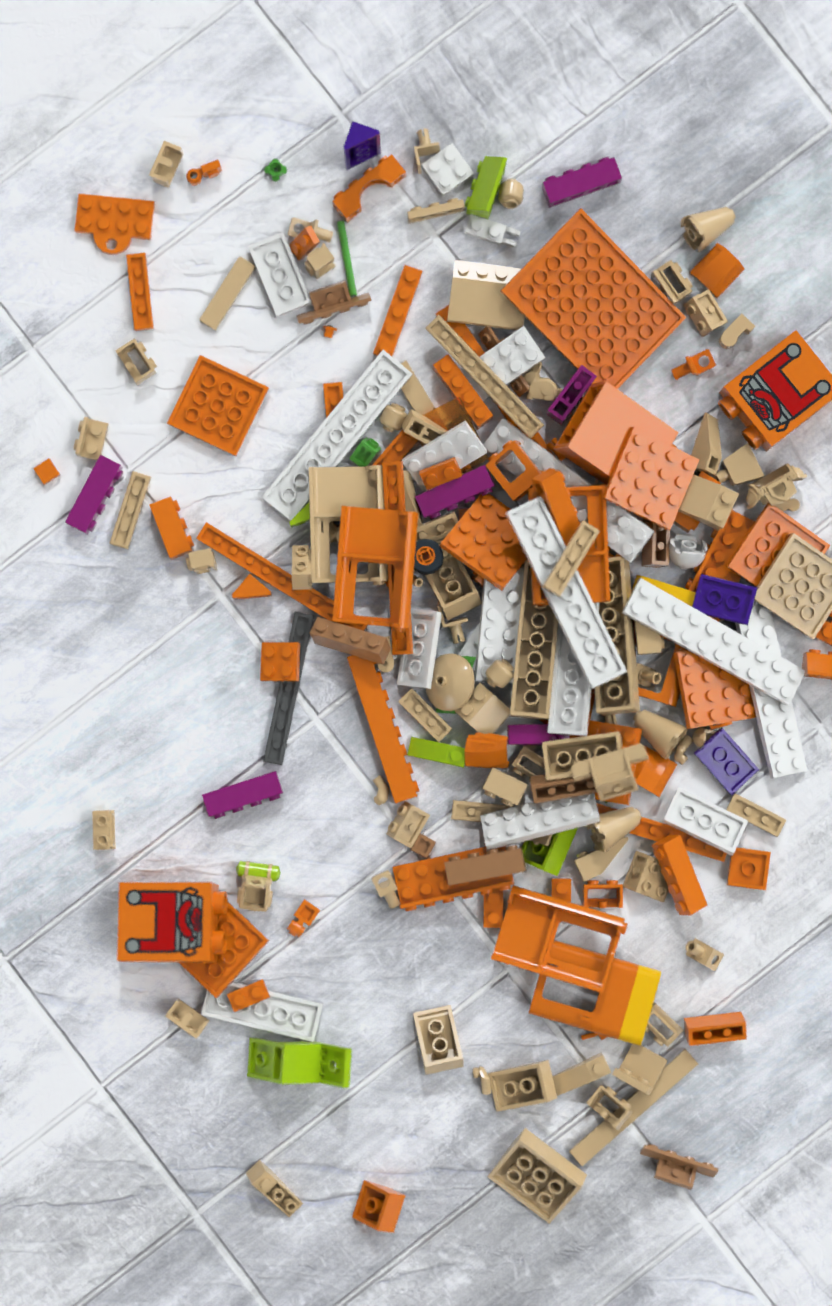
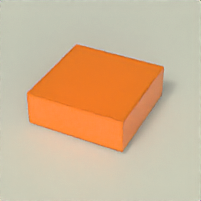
(46, 471)

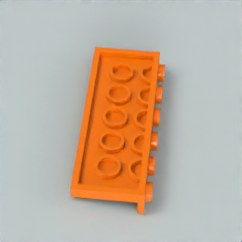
(721, 551)
(427, 881)

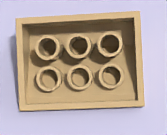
(478, 298)
(537, 1176)

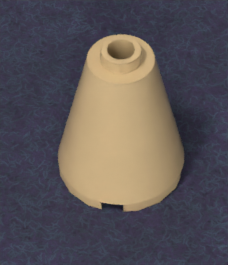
(706, 226)
(660, 732)
(613, 827)

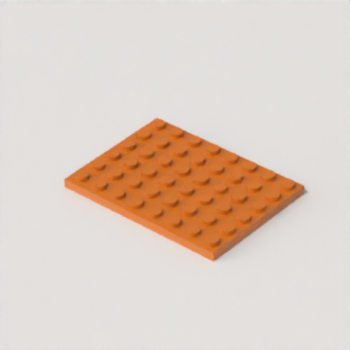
(593, 302)

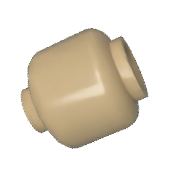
(511, 193)
(393, 417)
(499, 673)

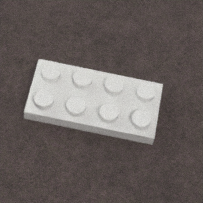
(280, 274)
(510, 359)
(457, 443)
(418, 668)
(705, 821)

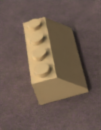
(563, 753)

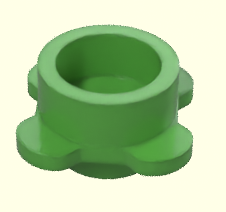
(270, 169)

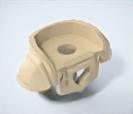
(776, 488)

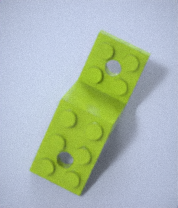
(299, 1062)

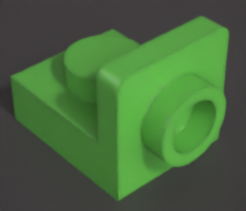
(365, 452)

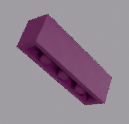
(581, 182)
(455, 491)
(94, 494)
(242, 794)

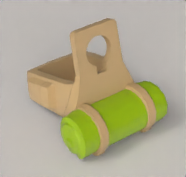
(256, 885)

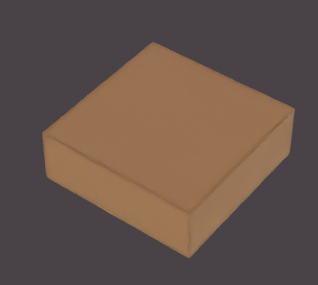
(423, 846)

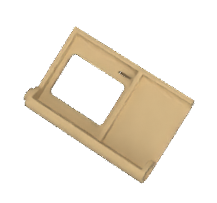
(328, 492)

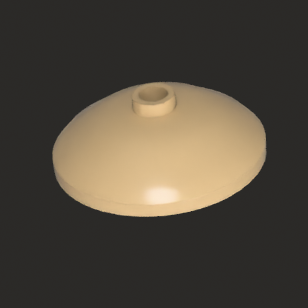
(456, 684)

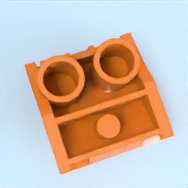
(718, 270)
(486, 751)
(654, 772)

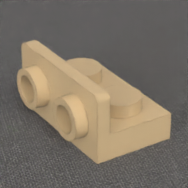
(705, 312)
(91, 438)
(407, 824)

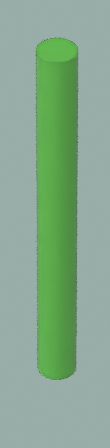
(346, 258)

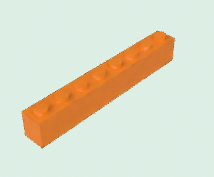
(383, 729)

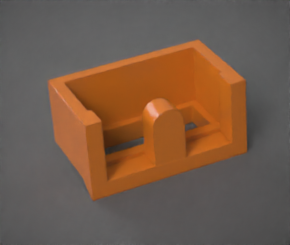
(603, 902)

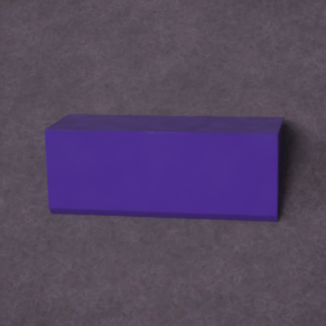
(361, 145)

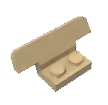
(612, 771)

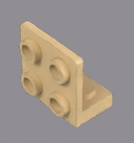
(646, 877)
(640, 1068)

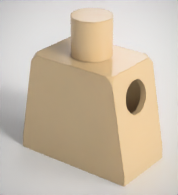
(740, 467)

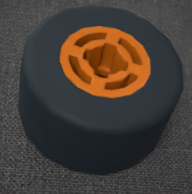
(431, 560)

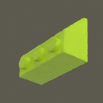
(486, 186)
(549, 857)

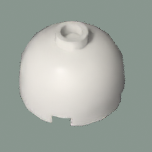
(687, 551)

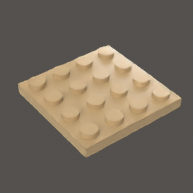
(798, 586)

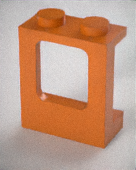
(520, 486)

